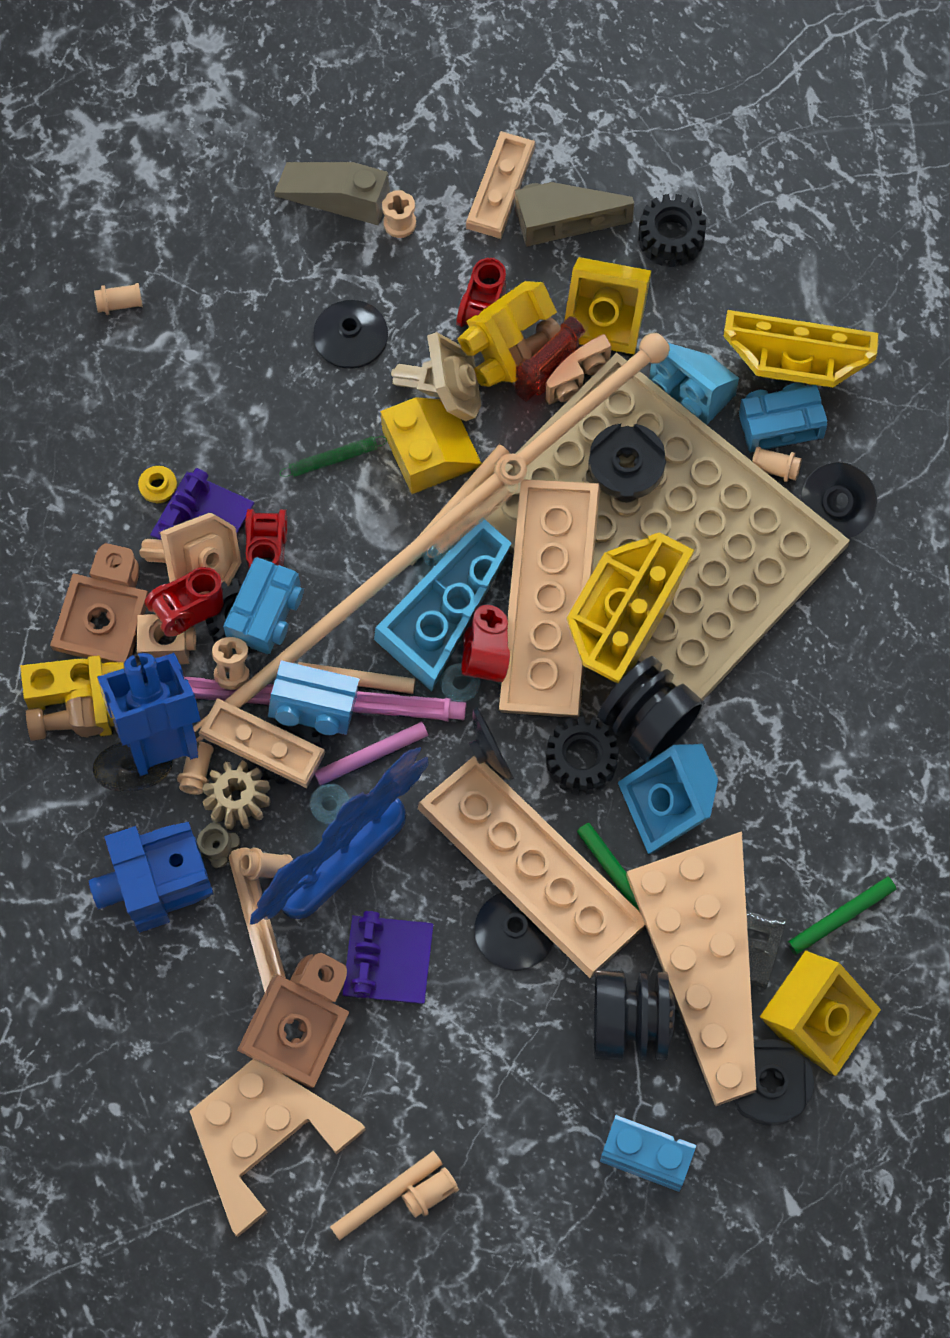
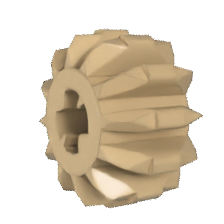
(251, 790)

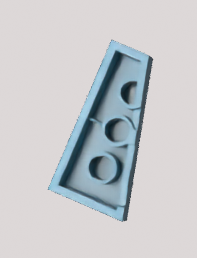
(441, 606)

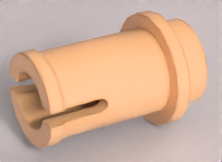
(117, 298)
(778, 463)
(196, 770)
(259, 864)
(430, 1192)

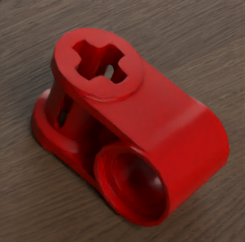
(480, 295)
(266, 536)
(183, 601)
(486, 645)

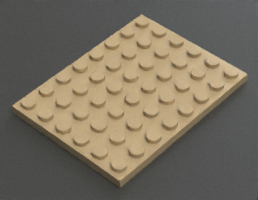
(748, 533)

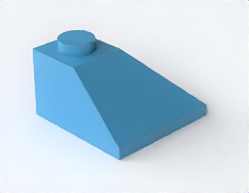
(670, 794)

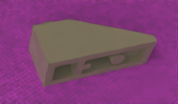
(336, 188)
(562, 211)

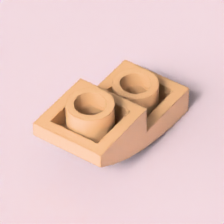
(570, 373)

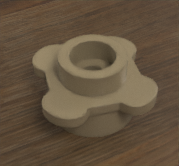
(216, 833)

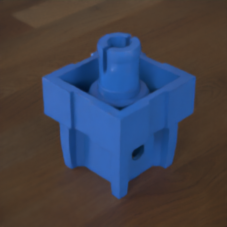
(152, 709)
(149, 875)

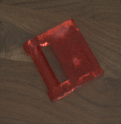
(534, 372)

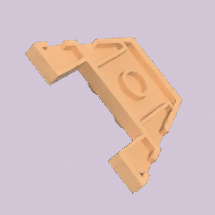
(250, 1120)

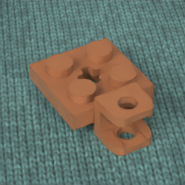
(108, 591)
(310, 1003)

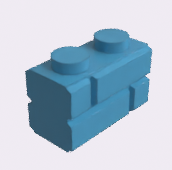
(782, 417)
(263, 605)
(313, 698)
(647, 1153)

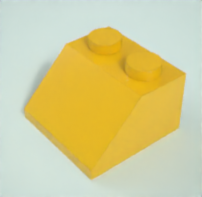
(608, 302)
(428, 442)
(820, 1011)

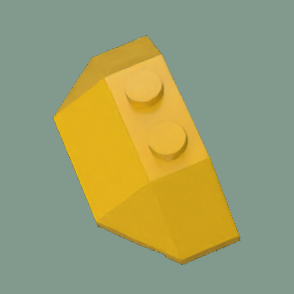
(799, 348)
(626, 602)

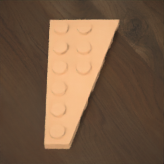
(701, 939)

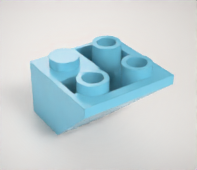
(695, 381)

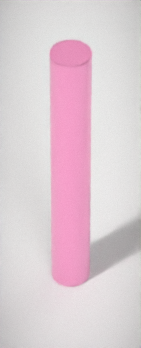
(371, 753)

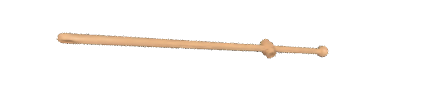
(652, 350)

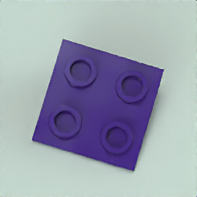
(198, 497)
(388, 959)

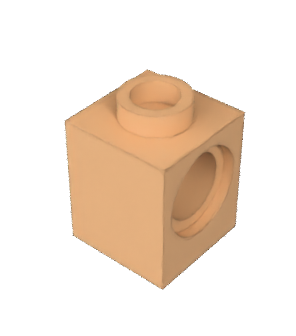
(150, 632)

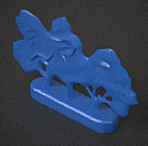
(348, 843)

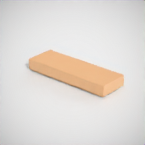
(498, 186)
(262, 743)

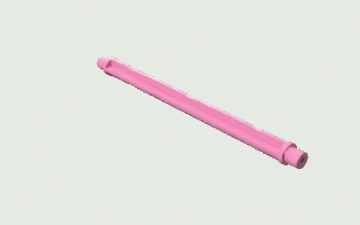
(365, 702)

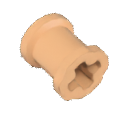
(399, 214)
(230, 662)

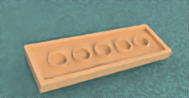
(548, 575)
(533, 865)

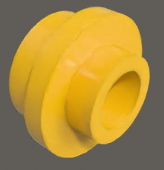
(157, 494)

